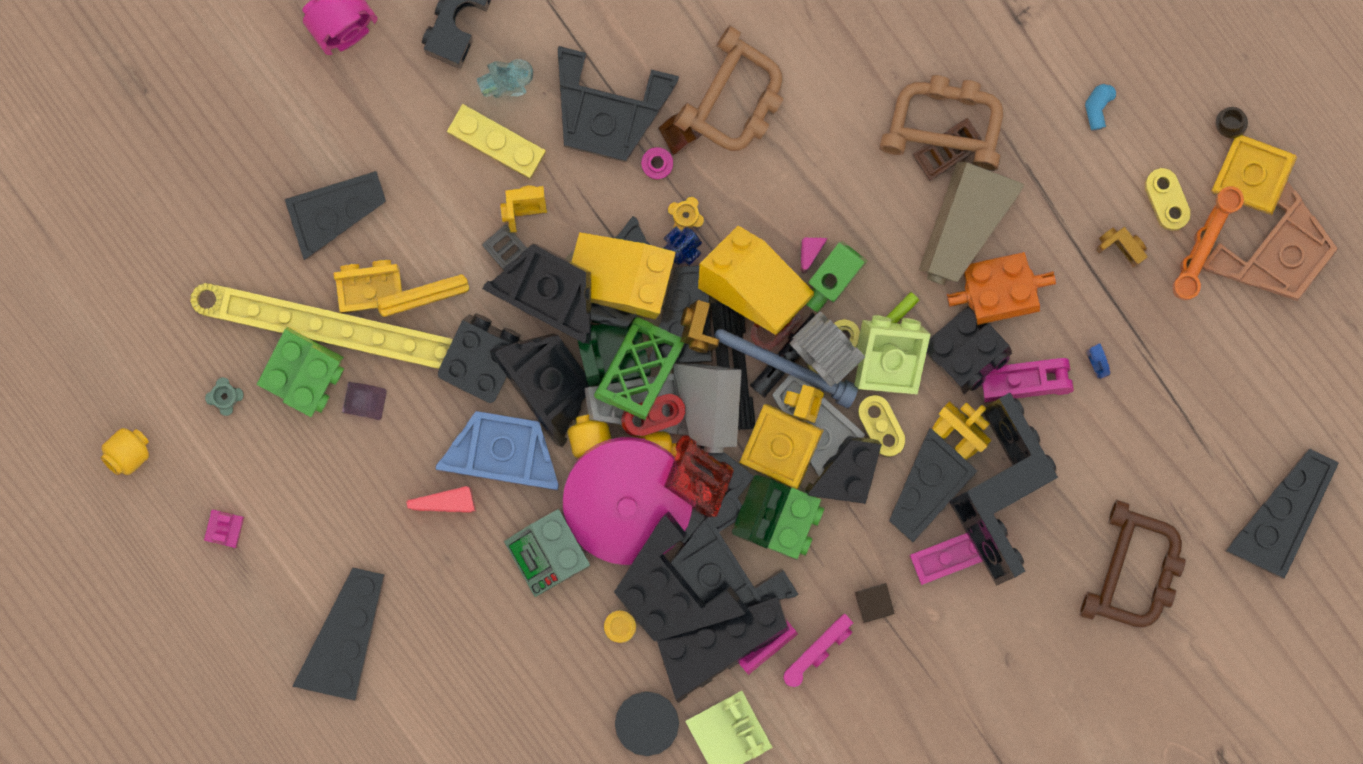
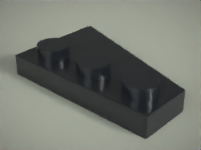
(331, 210)
(930, 485)

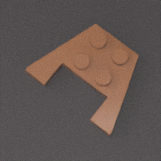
(1287, 257)

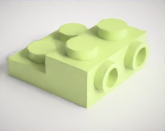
(892, 355)

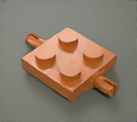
(1001, 288)

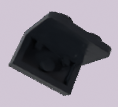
(469, 359)

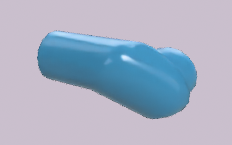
(1095, 104)

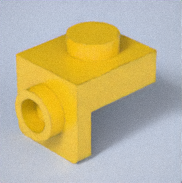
(521, 202)

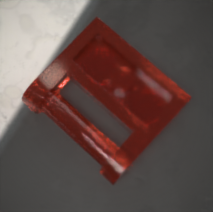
(694, 484)

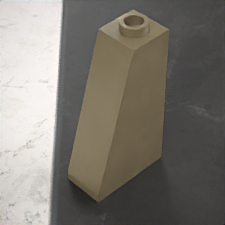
(967, 218)

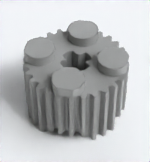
(826, 349)

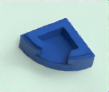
(1098, 361)

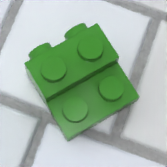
(301, 372)
(794, 524)

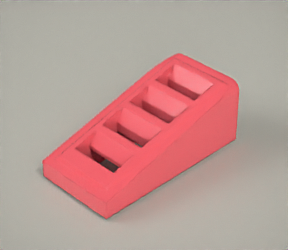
(448, 501)

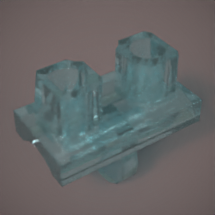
(506, 78)

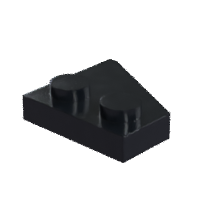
(848, 472)

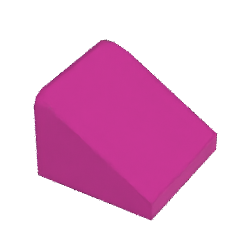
(809, 251)

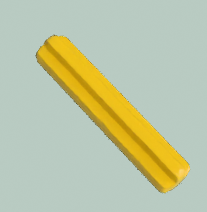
(422, 295)

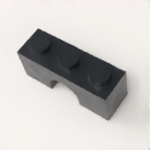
(445, 39)

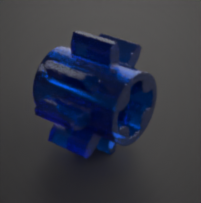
(684, 244)

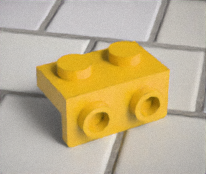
(361, 288)

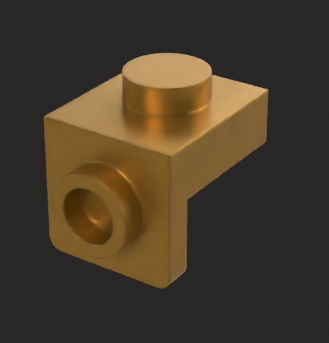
(1131, 247)
(693, 321)

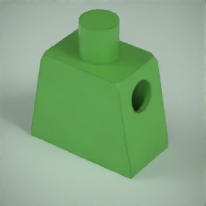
(845, 265)

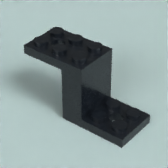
(1029, 472)

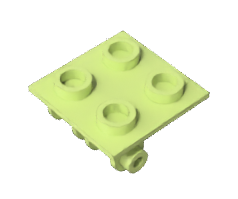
(729, 732)

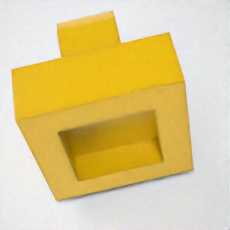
(806, 403)

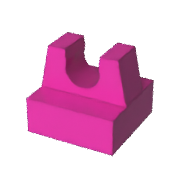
(224, 528)

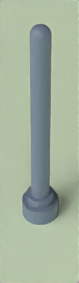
(843, 392)

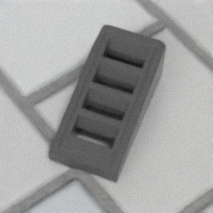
(498, 236)

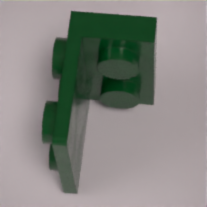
(602, 350)

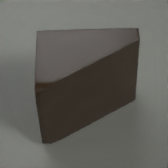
(874, 603)

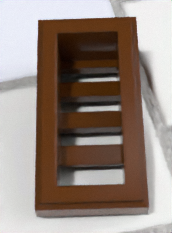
(926, 166)

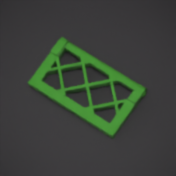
(656, 336)

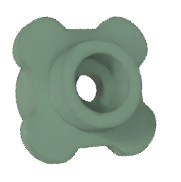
(215, 396)

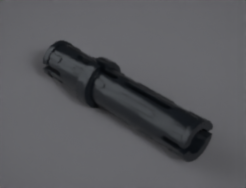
(768, 378)

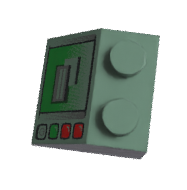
(547, 553)

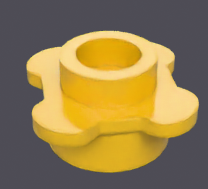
(689, 206)

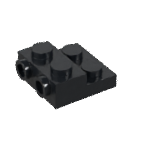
(968, 351)

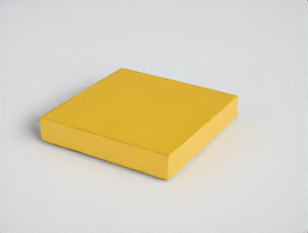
(1257, 171)
(781, 446)

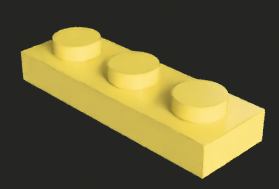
(496, 141)

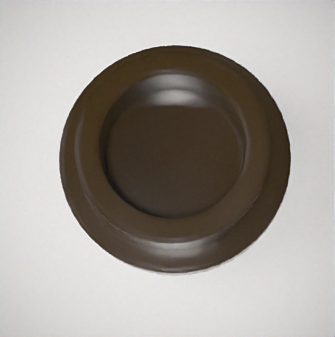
(1231, 122)

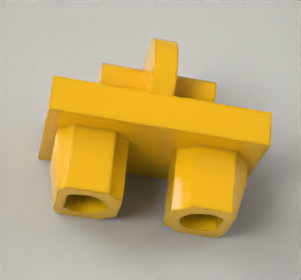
(974, 437)

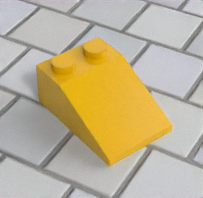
(625, 273)
(753, 281)

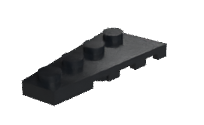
(342, 645)

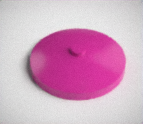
(619, 497)

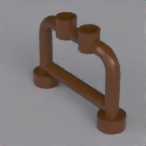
(1171, 566)

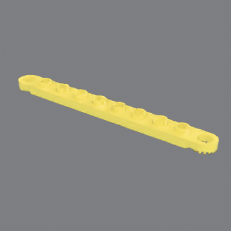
(324, 326)

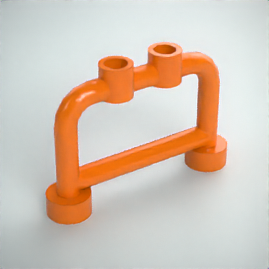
(1187, 284)

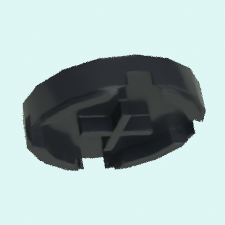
(647, 723)

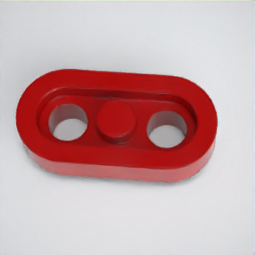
(656, 420)

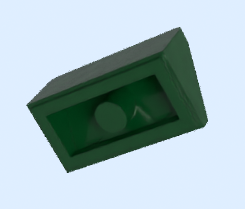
(761, 511)

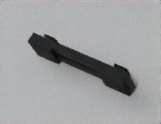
(734, 322)

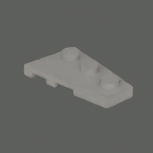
(610, 414)
(831, 420)

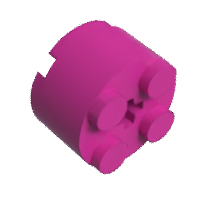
(337, 22)

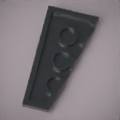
(1280, 524)
(707, 651)

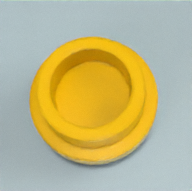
(619, 626)

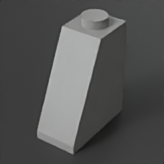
(710, 403)

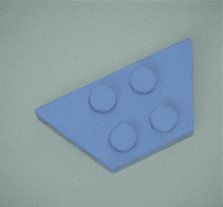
(501, 451)

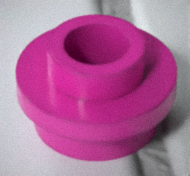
(652, 172)

